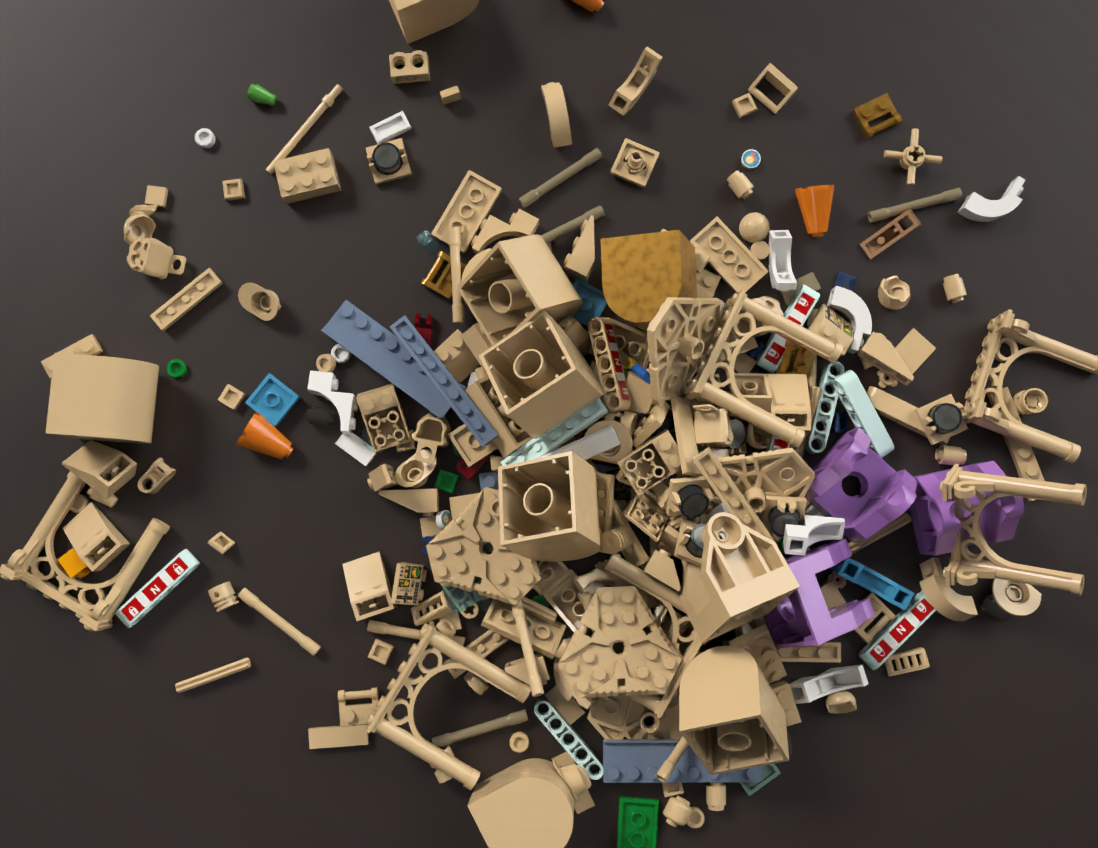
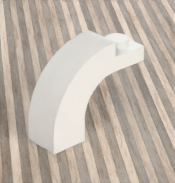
(984, 210)
(780, 260)
(857, 313)

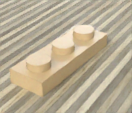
(85, 346)

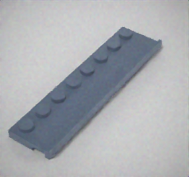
(385, 355)
(641, 759)

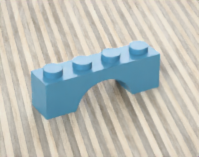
(874, 582)

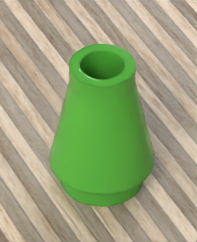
(261, 95)

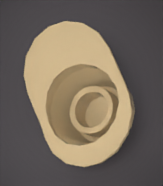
(259, 301)
(413, 472)
(575, 777)

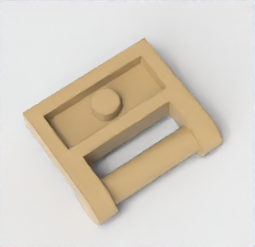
(878, 607)
(356, 713)

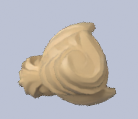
(139, 223)

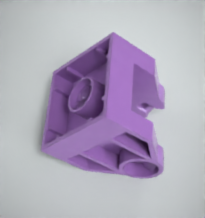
(883, 490)
(935, 519)
(804, 614)

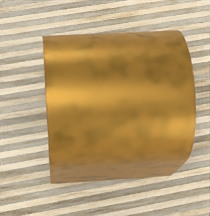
(645, 271)

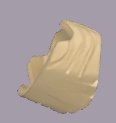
(894, 293)

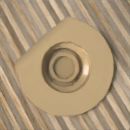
(618, 452)
(1015, 597)

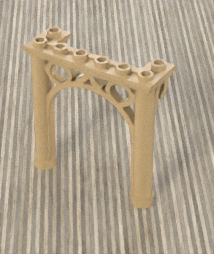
(1017, 331)
(708, 393)
(967, 567)
(669, 597)
(96, 616)
(415, 743)

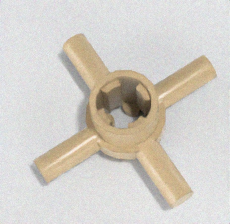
(907, 161)

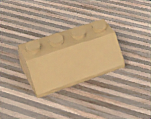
(510, 435)

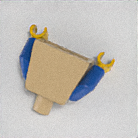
(639, 389)

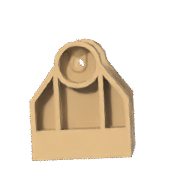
(736, 579)

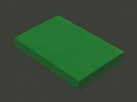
(637, 822)

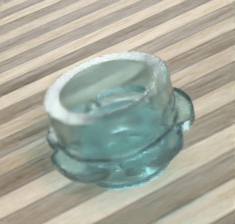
(424, 238)

